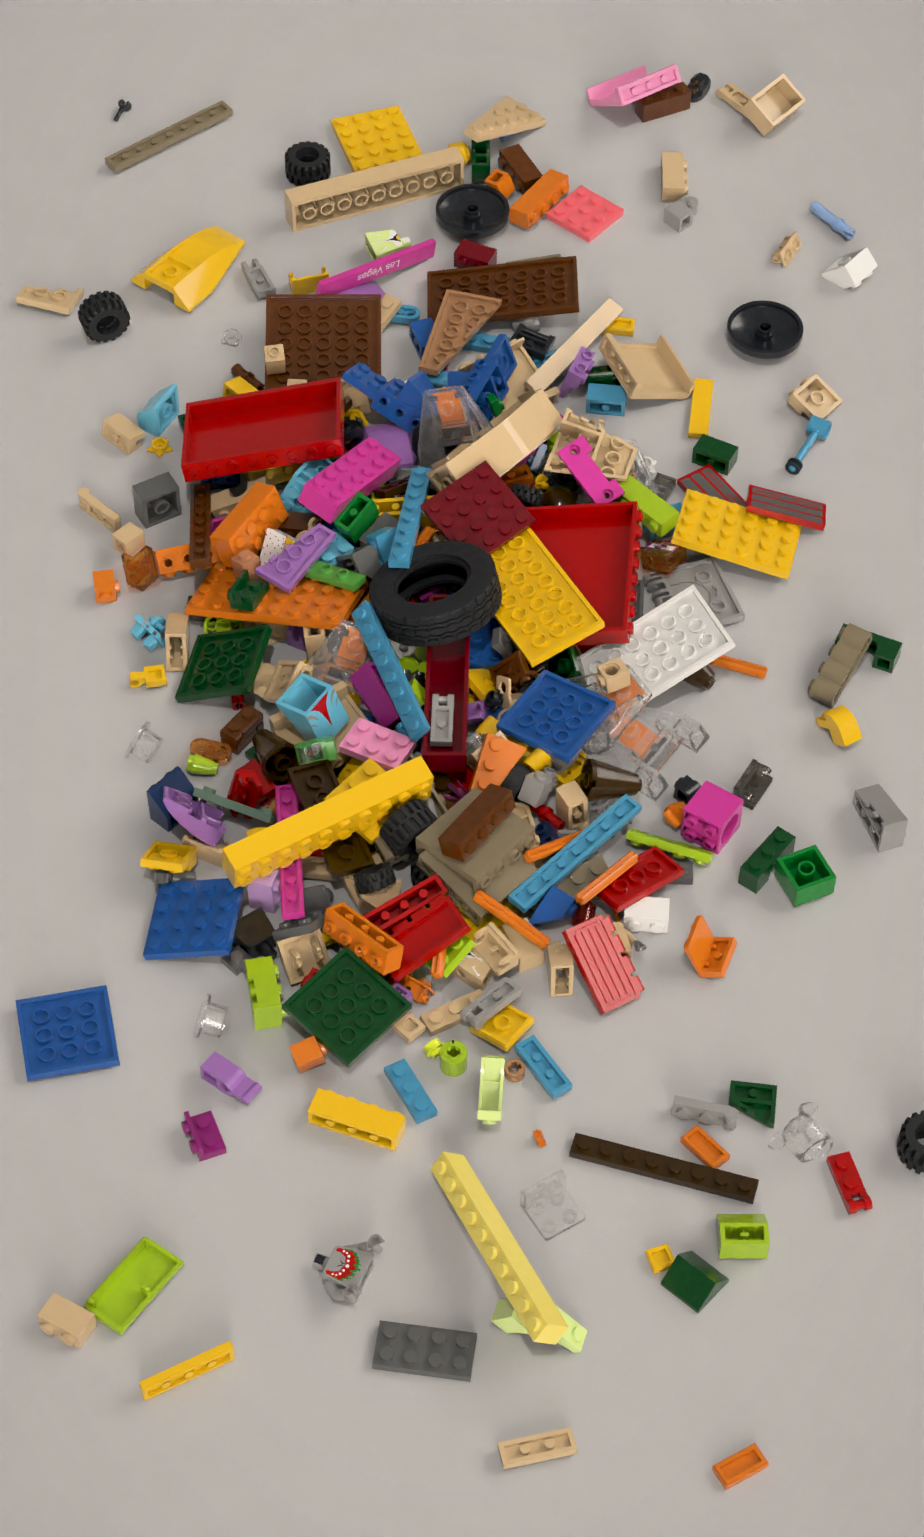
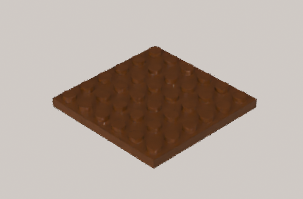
(323, 334)

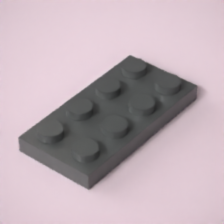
(424, 1351)

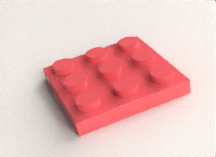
(585, 213)

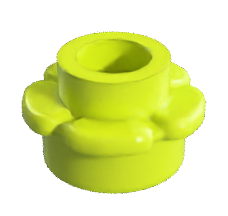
(433, 1048)

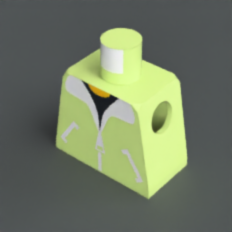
(384, 243)

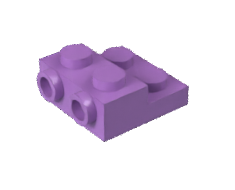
(576, 373)

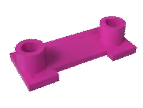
(588, 473)

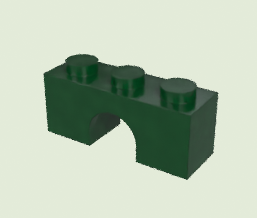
(480, 160)
(885, 651)
(757, 867)

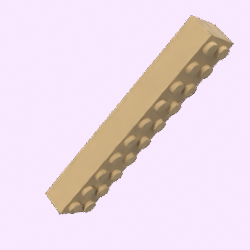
(373, 188)

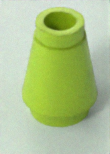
(200, 765)

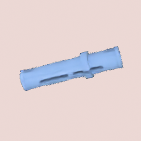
(836, 223)

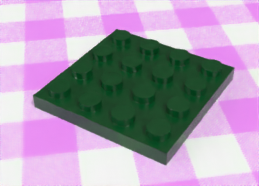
(223, 664)
(346, 1006)

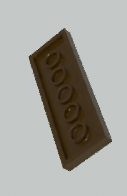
(311, 785)

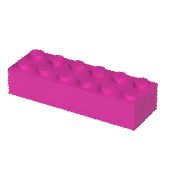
(357, 471)

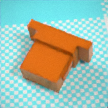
(539, 1138)

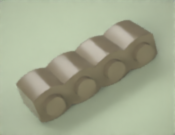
(840, 665)

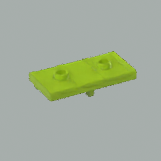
(133, 1285)

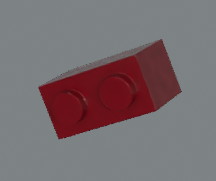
(474, 254)

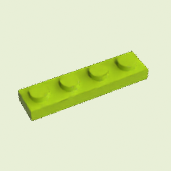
(679, 849)

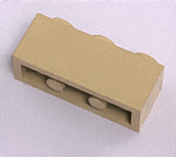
(673, 176)

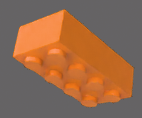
(248, 522)

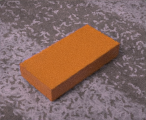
(704, 1147)
(740, 1466)

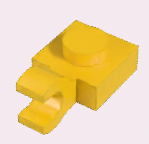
(152, 677)

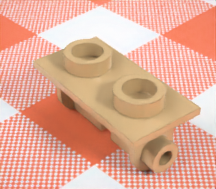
(787, 249)

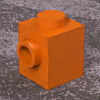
(500, 181)
(105, 586)
(308, 1053)

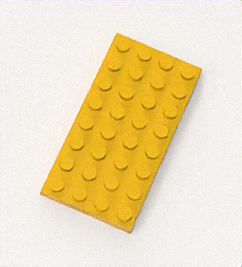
(539, 601)

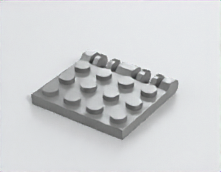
(707, 579)

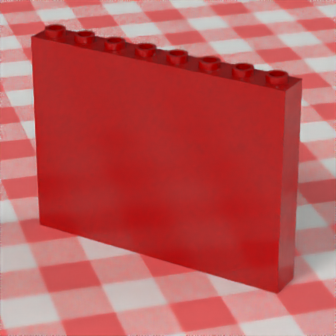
(263, 429)
(599, 554)

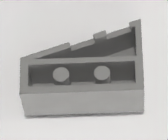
(880, 817)

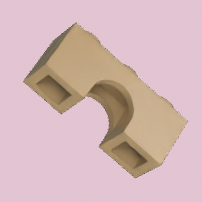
(224, 501)

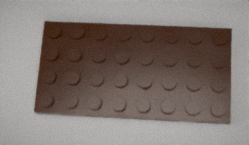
(525, 287)

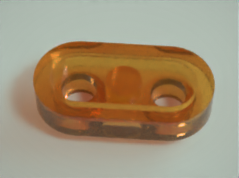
(212, 750)

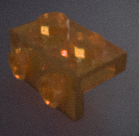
(140, 568)

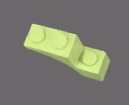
(491, 1088)
(508, 1320)

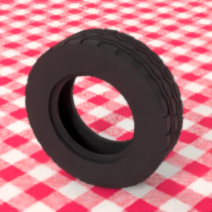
(443, 619)

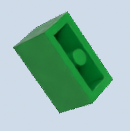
(356, 517)

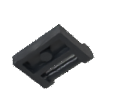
(535, 343)

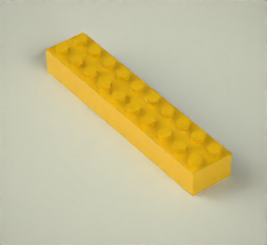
(326, 822)

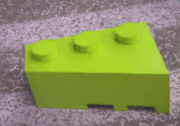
(264, 992)

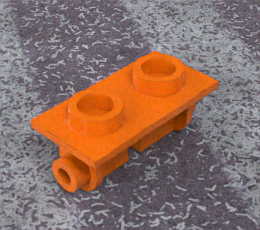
(419, 989)

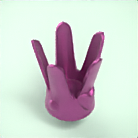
(458, 791)

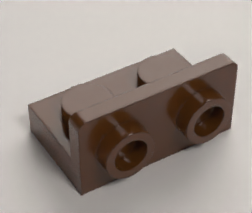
(516, 669)

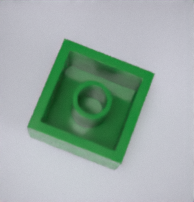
(805, 875)

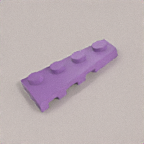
(296, 559)

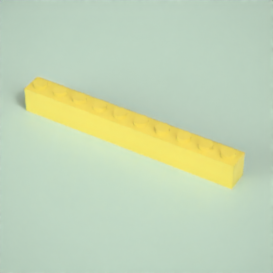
(499, 1248)

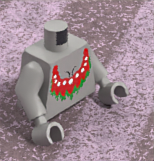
(348, 1268)

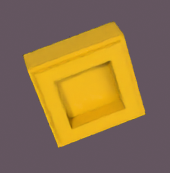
(659, 1258)

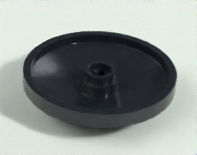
(472, 211)
(764, 329)

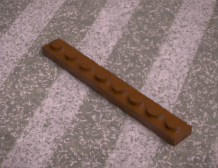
(200, 525)

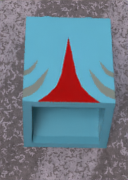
(313, 707)

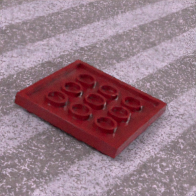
(478, 510)

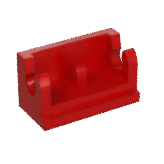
(268, 787)
(245, 789)

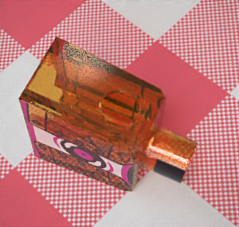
(662, 556)

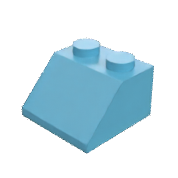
(159, 411)

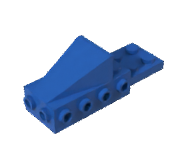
(488, 375)
(393, 395)

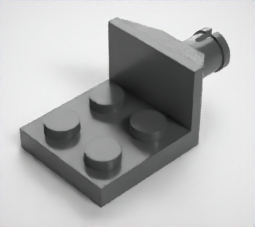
(315, 902)

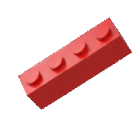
(406, 903)

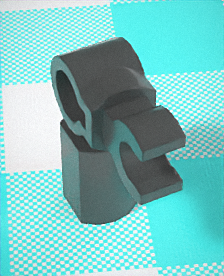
(164, 876)

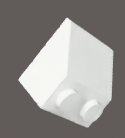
(851, 269)

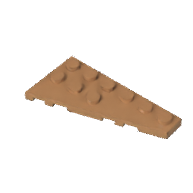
(455, 324)

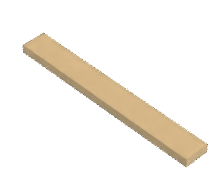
(567, 352)

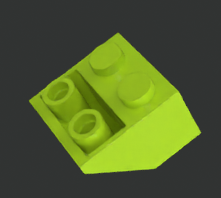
(742, 1236)

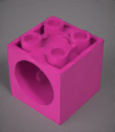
(711, 817)

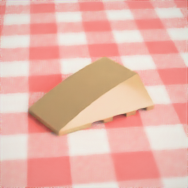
(609, 453)

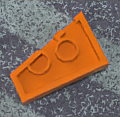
(495, 761)

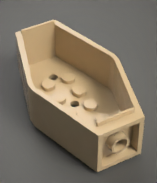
(514, 437)

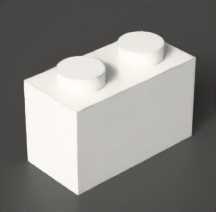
(648, 915)

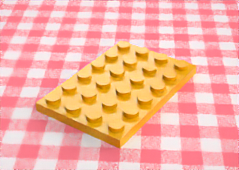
(375, 138)
(736, 535)

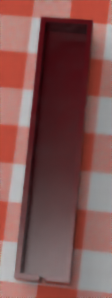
(448, 674)

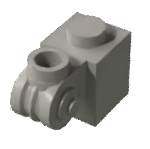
(680, 213)
(537, 786)

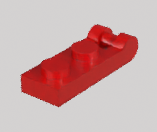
(848, 1182)

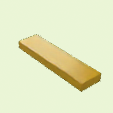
(700, 407)
(187, 1370)

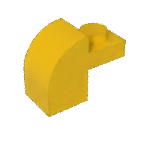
(841, 725)

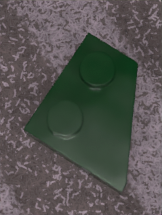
(754, 1100)

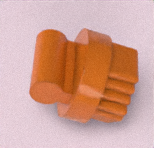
(673, 813)

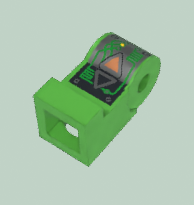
(316, 750)

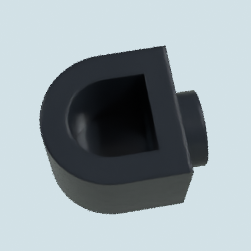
(685, 789)

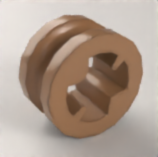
(514, 1077)

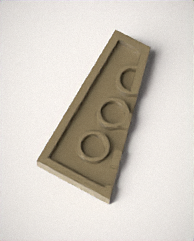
(580, 878)

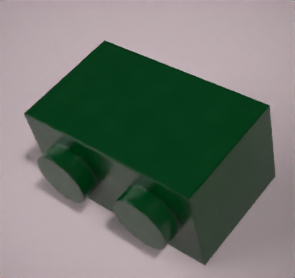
(715, 452)

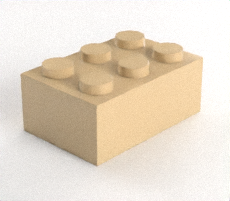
(773, 104)

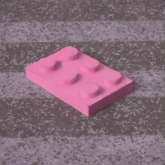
(377, 742)

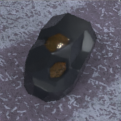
(699, 86)

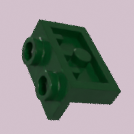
(602, 375)
(247, 593)

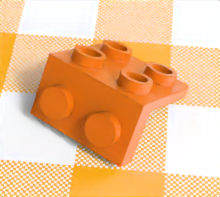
(708, 953)

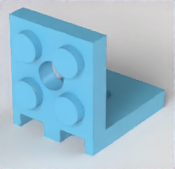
(295, 486)

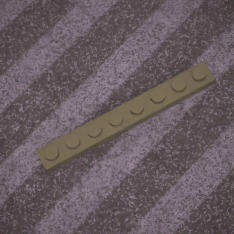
(168, 136)

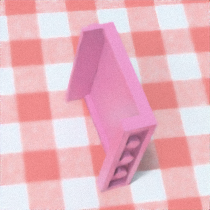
(632, 86)

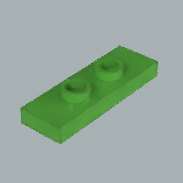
(336, 576)

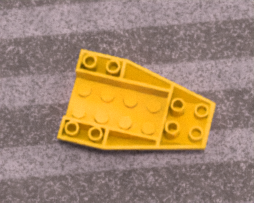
(192, 266)

